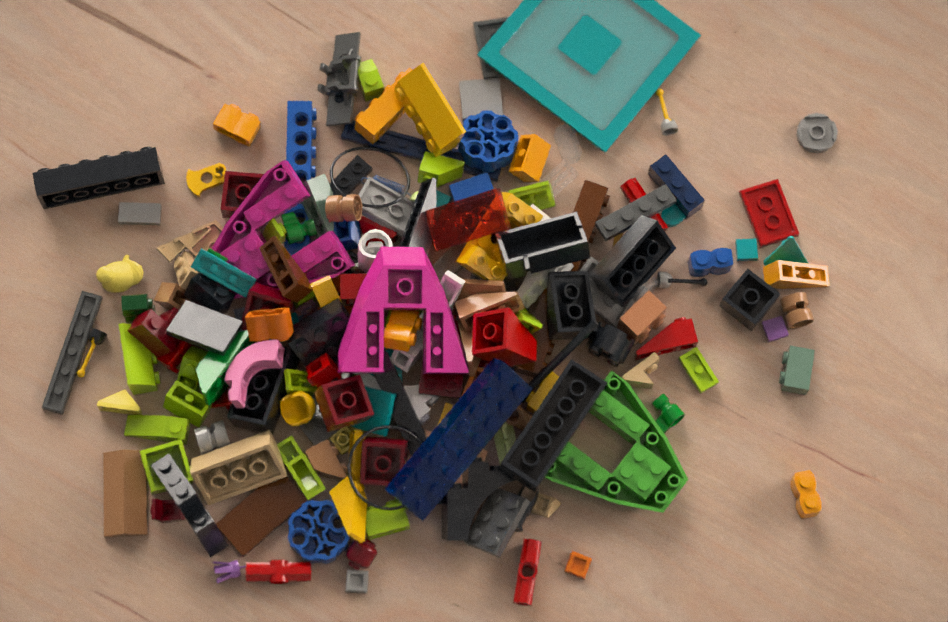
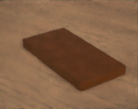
(261, 514)

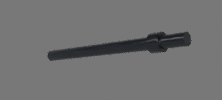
(562, 355)

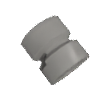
(212, 437)

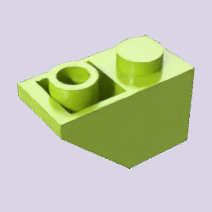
(187, 372)

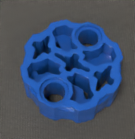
(488, 141)
(307, 548)

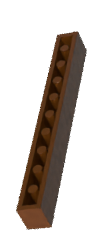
(588, 209)

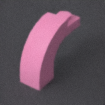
(248, 363)

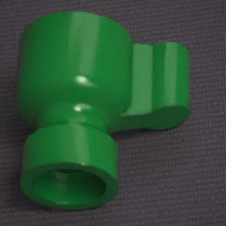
(295, 230)
(670, 413)

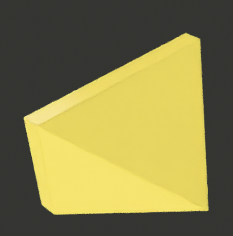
(120, 403)

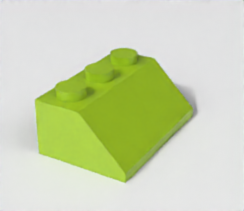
(138, 363)

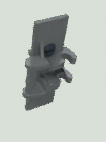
(342, 79)

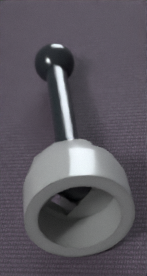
(665, 280)

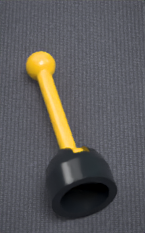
(96, 338)

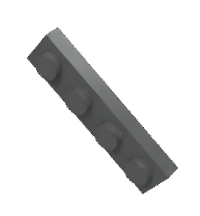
(626, 216)

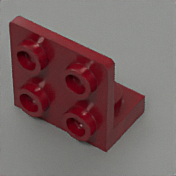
(440, 384)

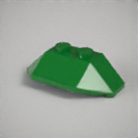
(213, 368)

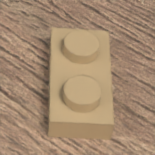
(183, 269)

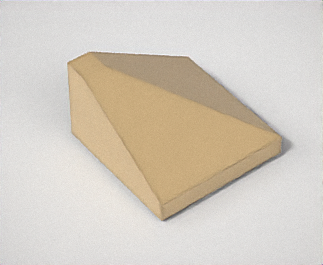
(545, 505)

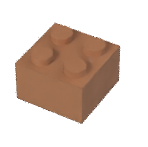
(642, 318)

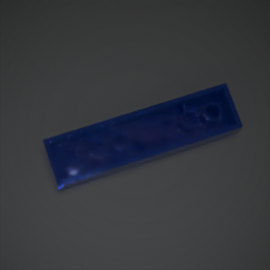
(458, 439)

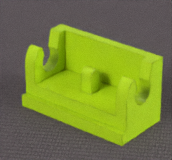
(538, 194)

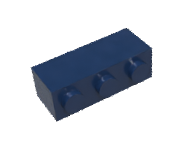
(687, 197)

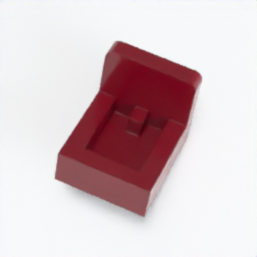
(165, 511)

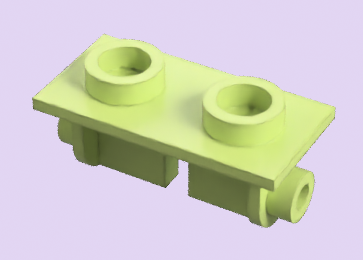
(504, 440)

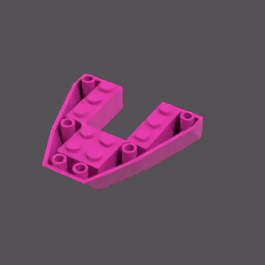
(269, 199)
(401, 281)

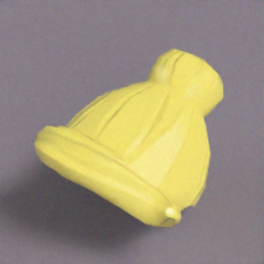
(120, 275)

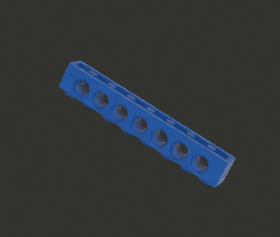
(297, 112)

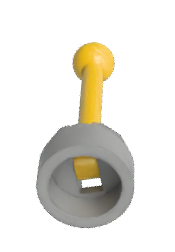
(668, 125)

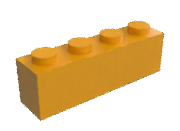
(381, 113)

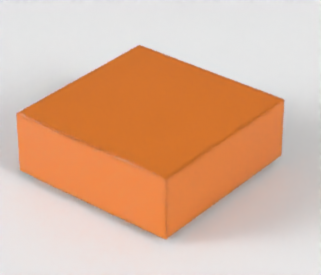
(578, 565)

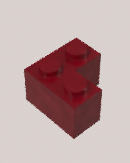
(151, 331)

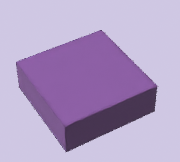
(774, 329)

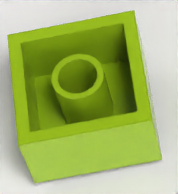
(155, 453)

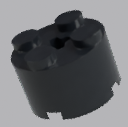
(610, 344)

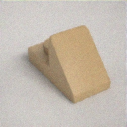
(637, 376)

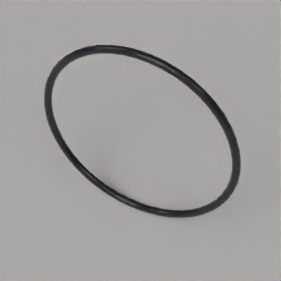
(379, 150)
(350, 457)

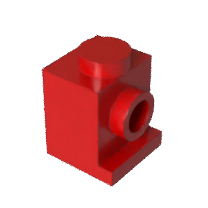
(322, 371)

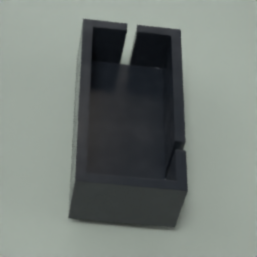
(542, 245)

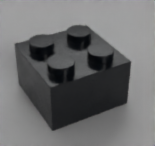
(749, 299)

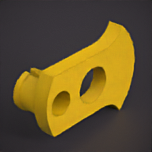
(194, 178)

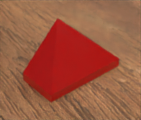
(367, 225)

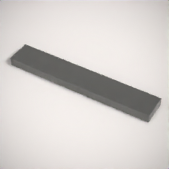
(72, 352)

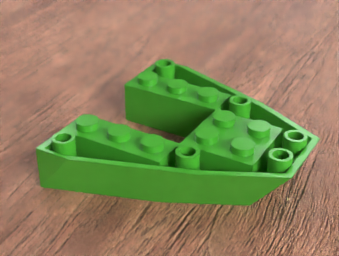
(648, 473)

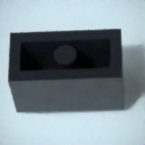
(209, 293)

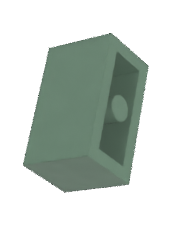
(797, 370)

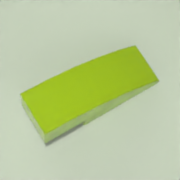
(300, 468)

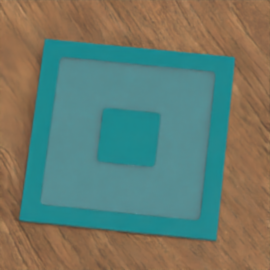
(590, 59)

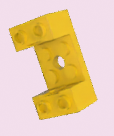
(483, 256)

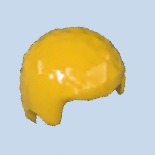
(297, 408)

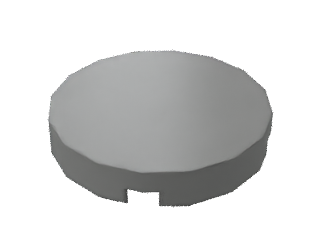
(816, 133)

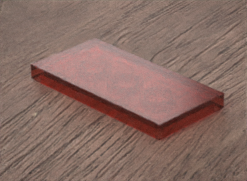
(468, 219)

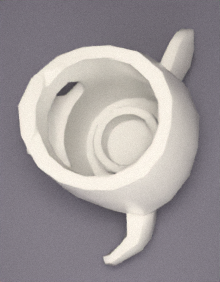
(367, 254)

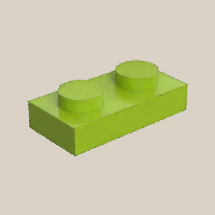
(698, 370)

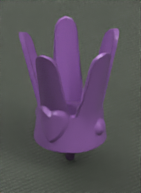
(231, 568)

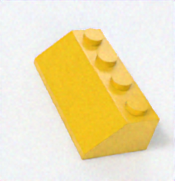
(429, 110)

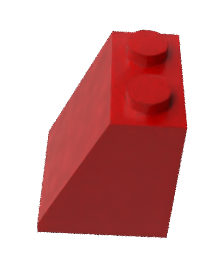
(502, 337)

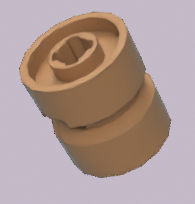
(343, 208)
(797, 312)

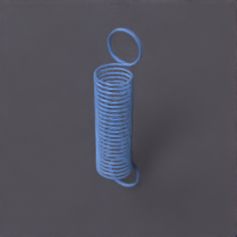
(388, 185)

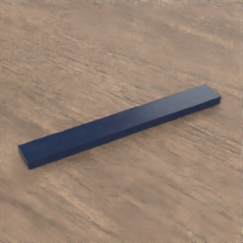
(408, 147)

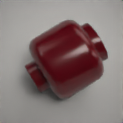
(361, 554)

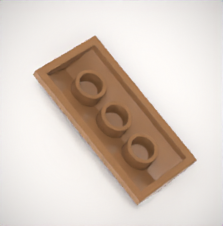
(124, 494)

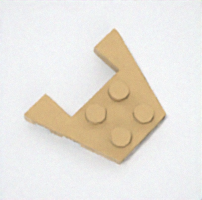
(202, 237)

